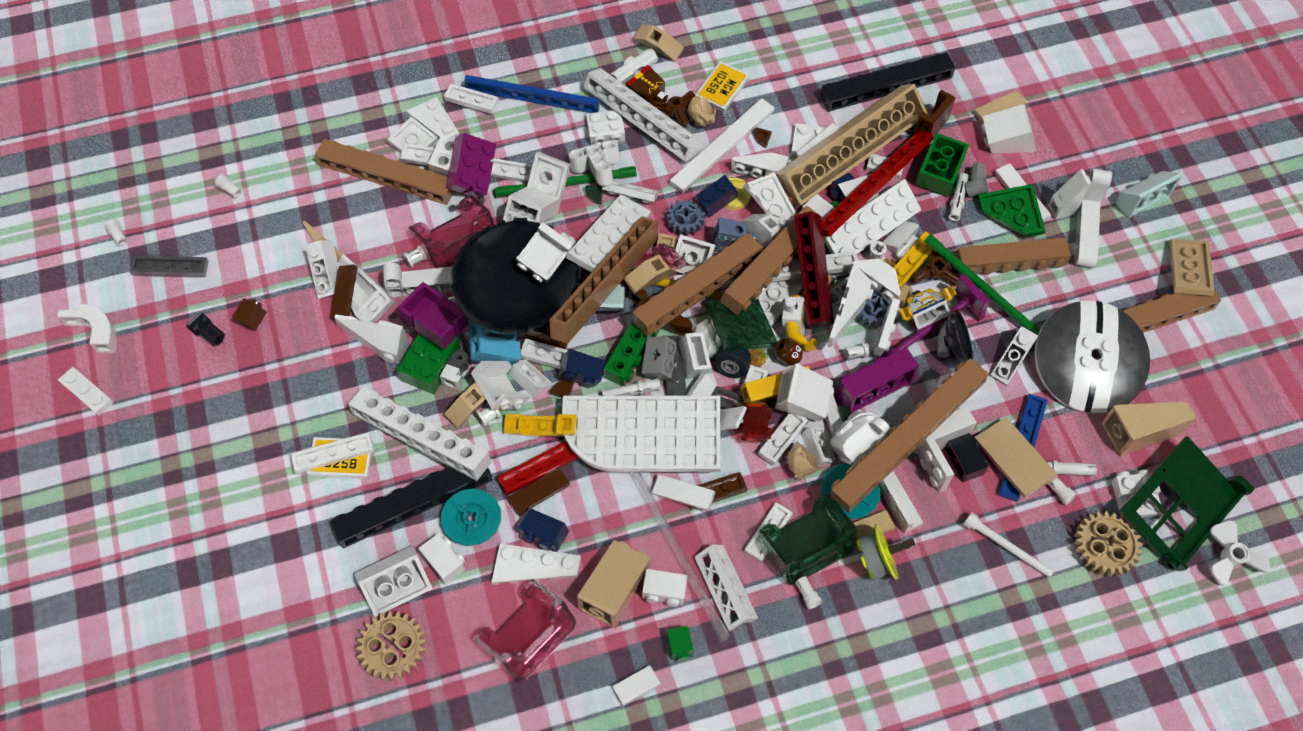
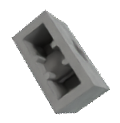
(659, 358)

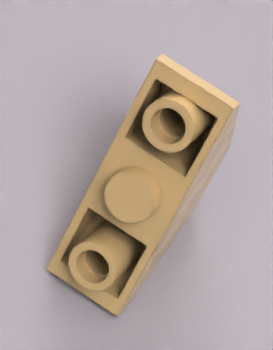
(659, 41)
(649, 273)
(465, 405)

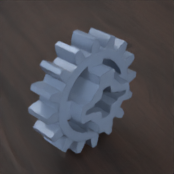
(685, 217)
(874, 318)

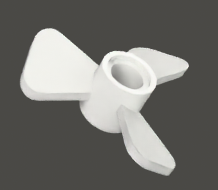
(1227, 536)

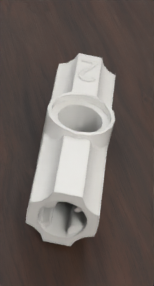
(634, 65)

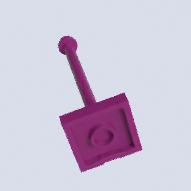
(968, 296)

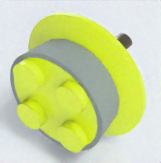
(878, 554)

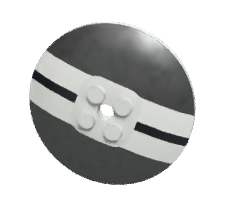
(1071, 371)

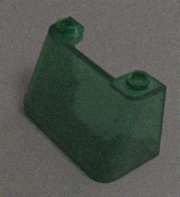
(811, 541)

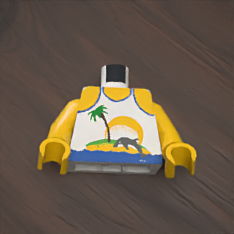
(927, 306)
(795, 321)

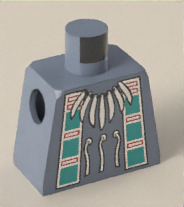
(727, 232)

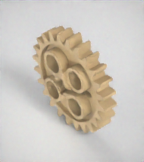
(1108, 544)
(377, 661)

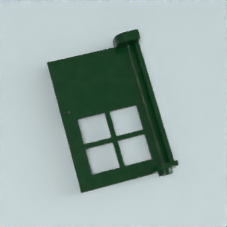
(1199, 488)

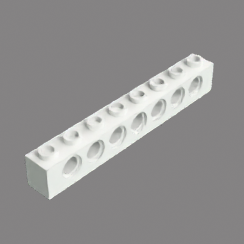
(643, 114)
(391, 418)

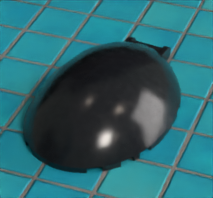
(498, 292)

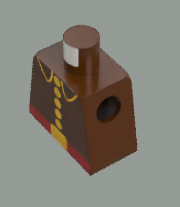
(648, 85)

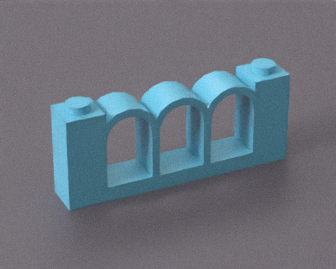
(492, 348)

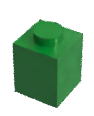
(680, 643)

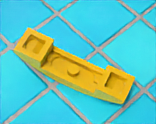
(540, 425)

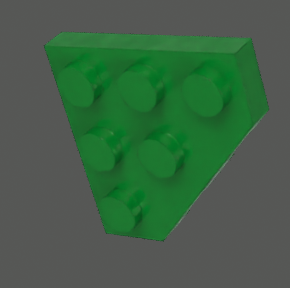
(1015, 209)

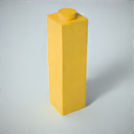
(762, 388)

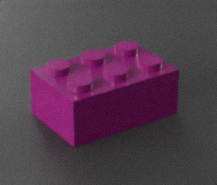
(471, 165)
(432, 315)

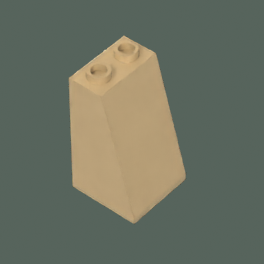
(1146, 424)
(613, 583)

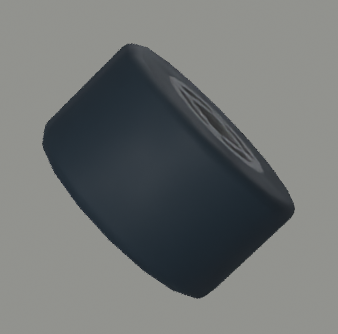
(732, 362)

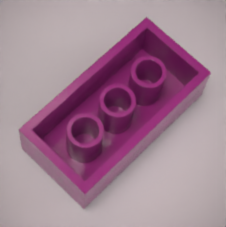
(877, 380)

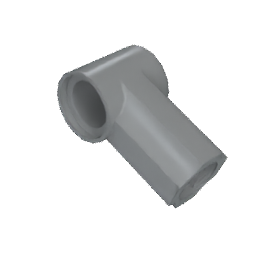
(977, 181)

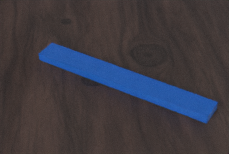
(533, 94)

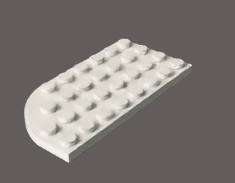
(646, 432)

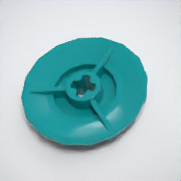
(474, 504)
(865, 507)

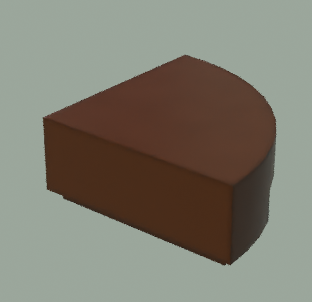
(762, 136)
(562, 388)

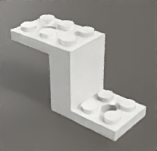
(541, 196)
(930, 453)

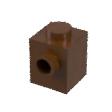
(249, 313)

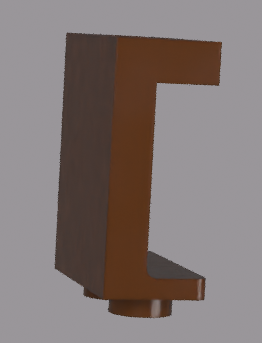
(940, 115)

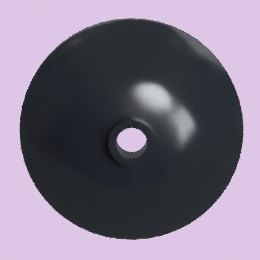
(958, 337)

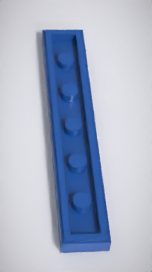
(1029, 428)

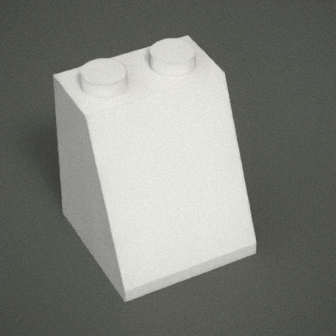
(1009, 131)
(804, 393)

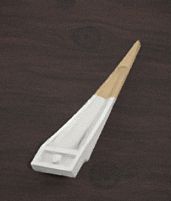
(369, 297)

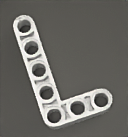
(1089, 218)

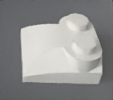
(693, 253)

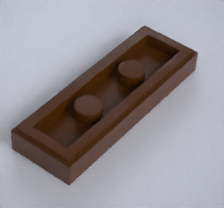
(344, 290)
(726, 487)
(539, 491)

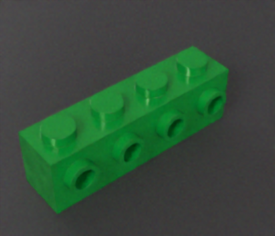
(627, 356)

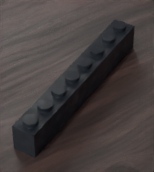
(883, 82)
(402, 504)

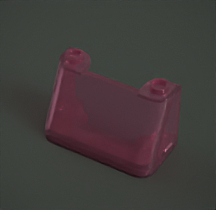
(447, 239)
(528, 633)

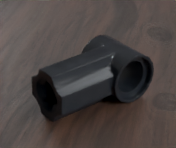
(203, 326)

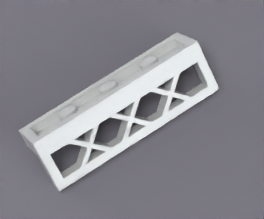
(900, 503)
(732, 585)

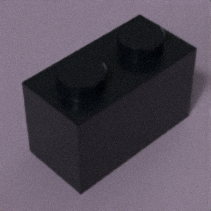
(966, 457)

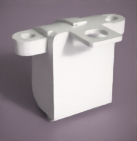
(858, 436)

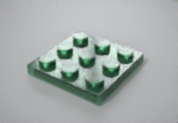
(744, 330)

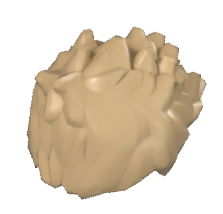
(701, 111)
(801, 461)

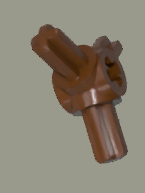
(676, 107)
(932, 271)

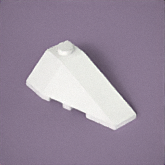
(852, 302)
(382, 338)

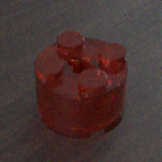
(756, 422)

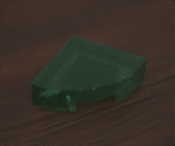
(594, 193)

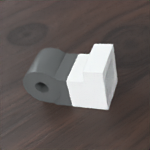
(454, 369)

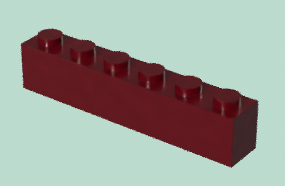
(814, 269)

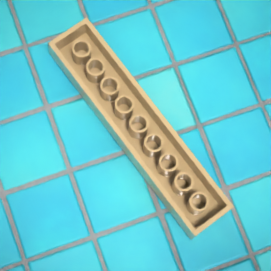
(851, 144)

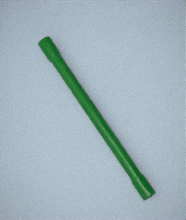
(624, 172)
(939, 248)

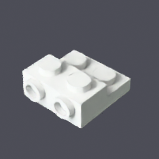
(605, 127)
(1126, 485)

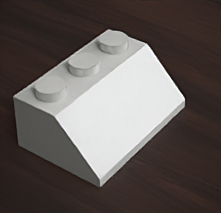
(393, 581)

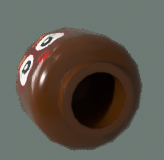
(788, 351)

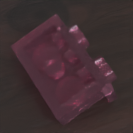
(669, 255)

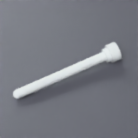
(973, 522)

